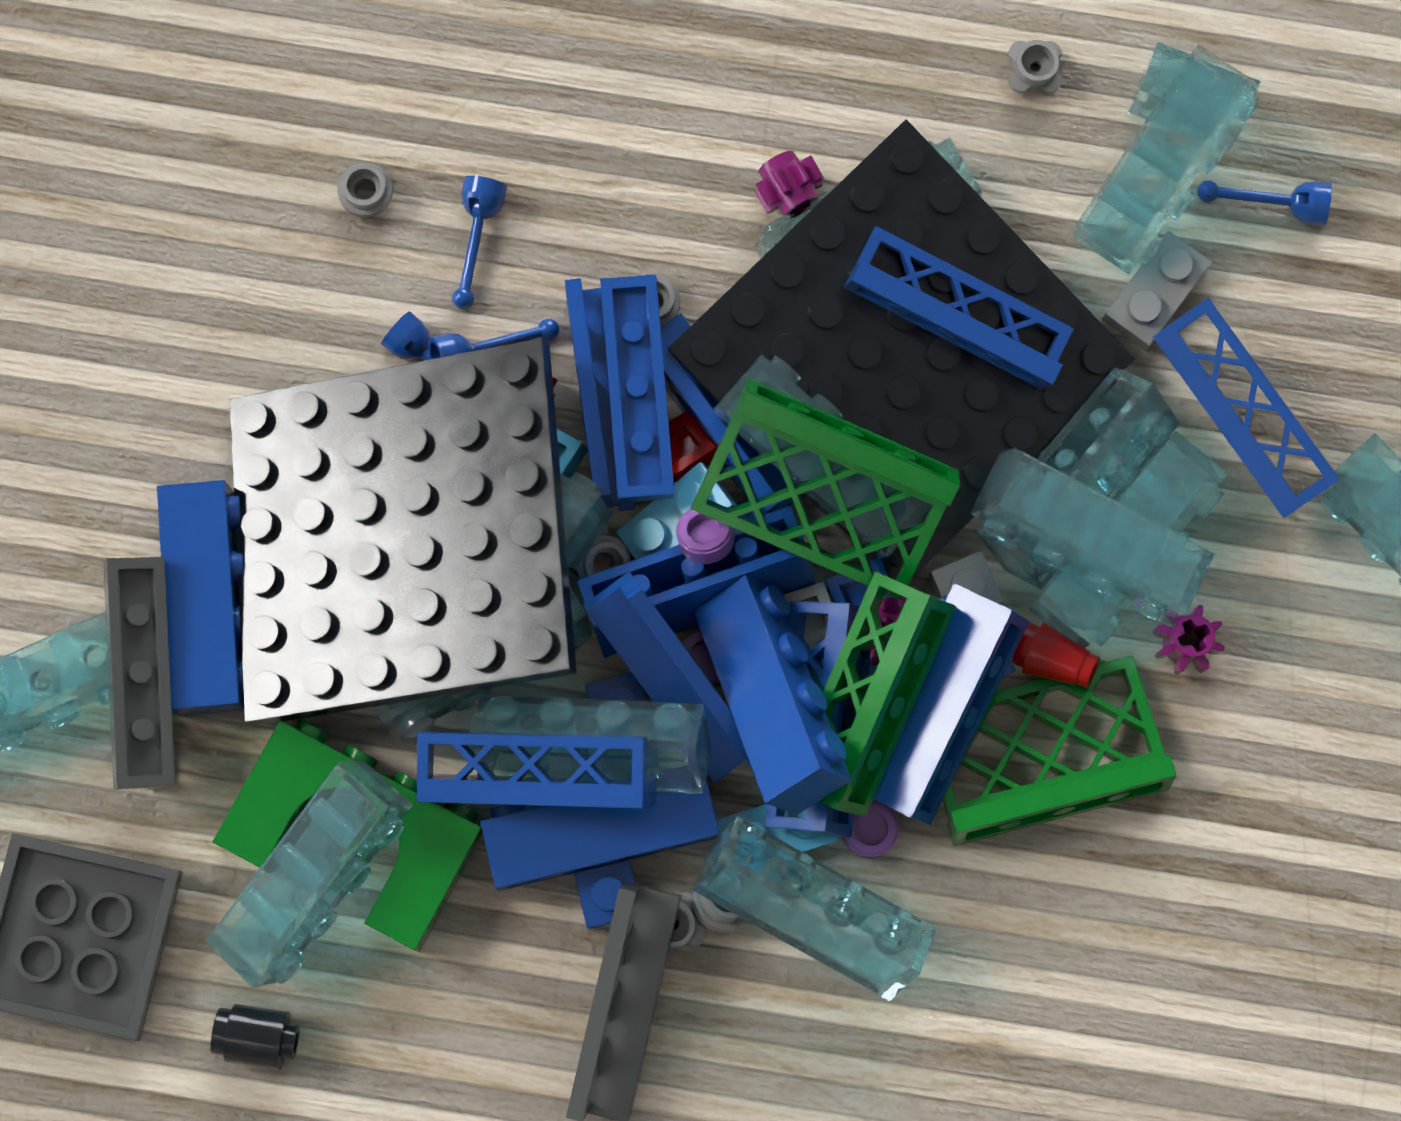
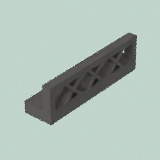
(139, 673)
(624, 1003)

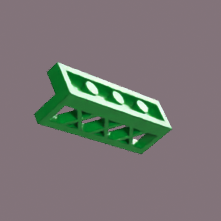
(890, 690)

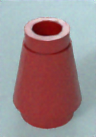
(1054, 656)

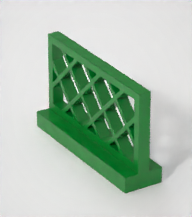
(837, 442)
(1072, 790)

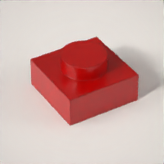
(688, 445)

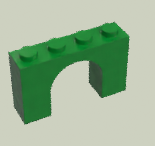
(431, 846)

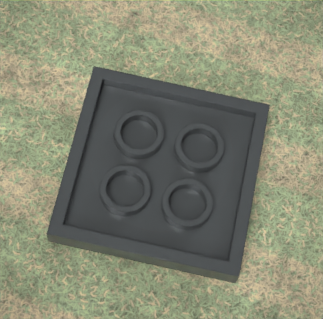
(82, 935)

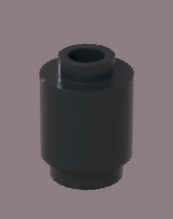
(254, 1036)

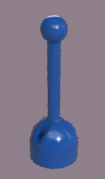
(482, 200)
(1308, 202)
(408, 338)
(453, 344)

